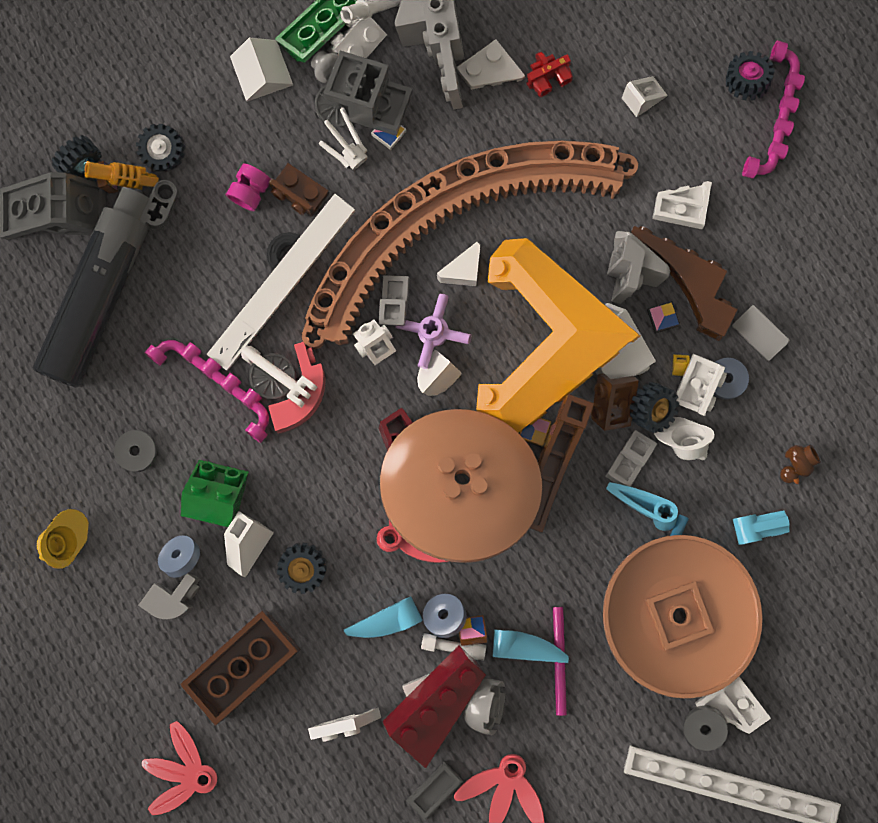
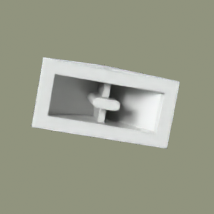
(643, 94)
(462, 269)

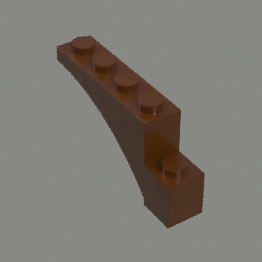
(697, 280)
(558, 450)

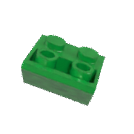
(213, 493)

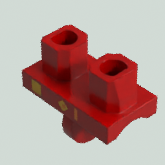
(546, 69)

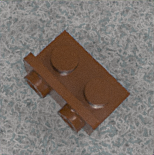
(299, 190)
(613, 401)

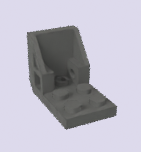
(52, 204)

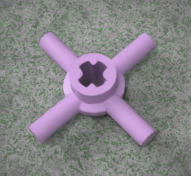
(437, 337)

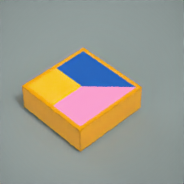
(536, 432)

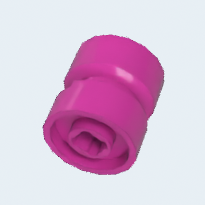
(248, 187)

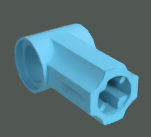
(754, 528)

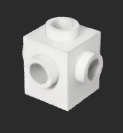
(374, 342)

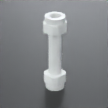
(430, 643)

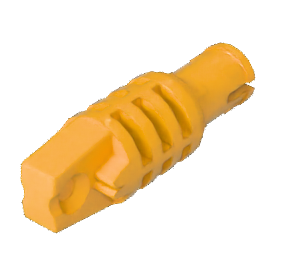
(121, 174)

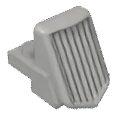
(634, 265)

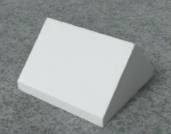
(260, 68)

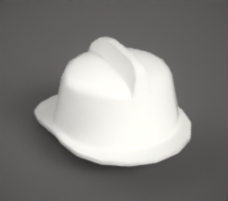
(687, 438)

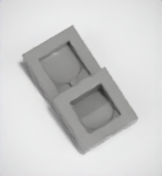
(394, 300)
(631, 459)

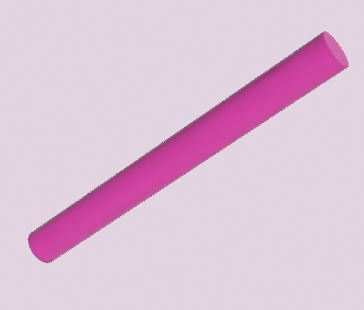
(560, 677)

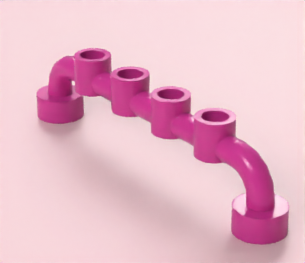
(787, 105)
(211, 370)

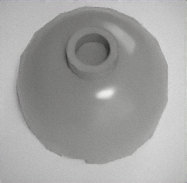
(485, 707)

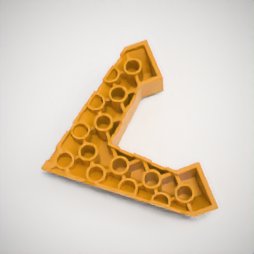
(582, 337)

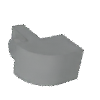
(168, 604)

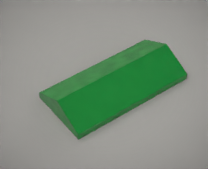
(313, 28)

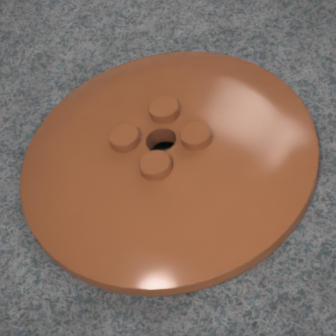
(453, 518)
(719, 624)

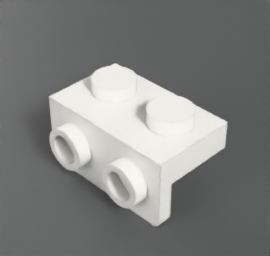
(358, 38)
(700, 383)

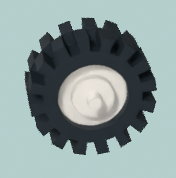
(160, 147)

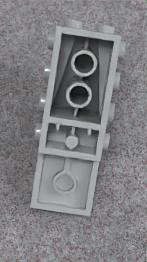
(438, 27)

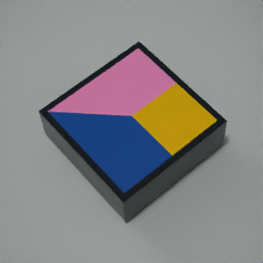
(663, 317)

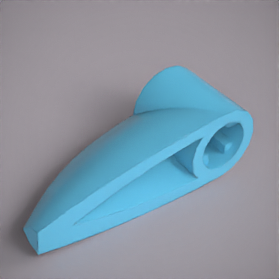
(647, 504)
(387, 621)
(525, 647)

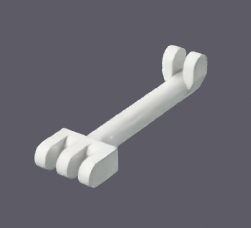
(252, 356)

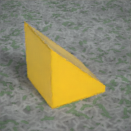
(680, 365)

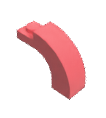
(287, 414)

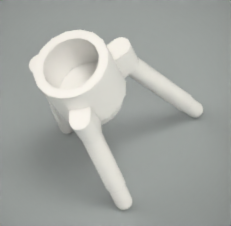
(353, 155)

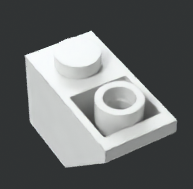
(244, 542)

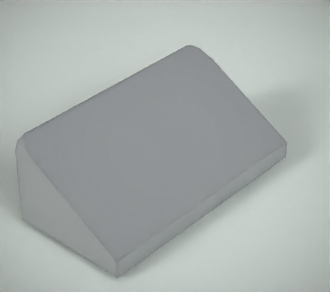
(760, 333)

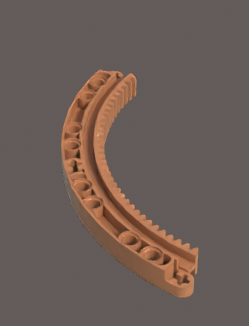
(523, 168)

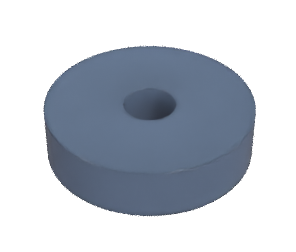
(739, 378)
(179, 556)
(444, 627)

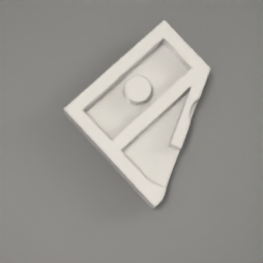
(489, 67)
(683, 206)
(737, 706)
(349, 725)

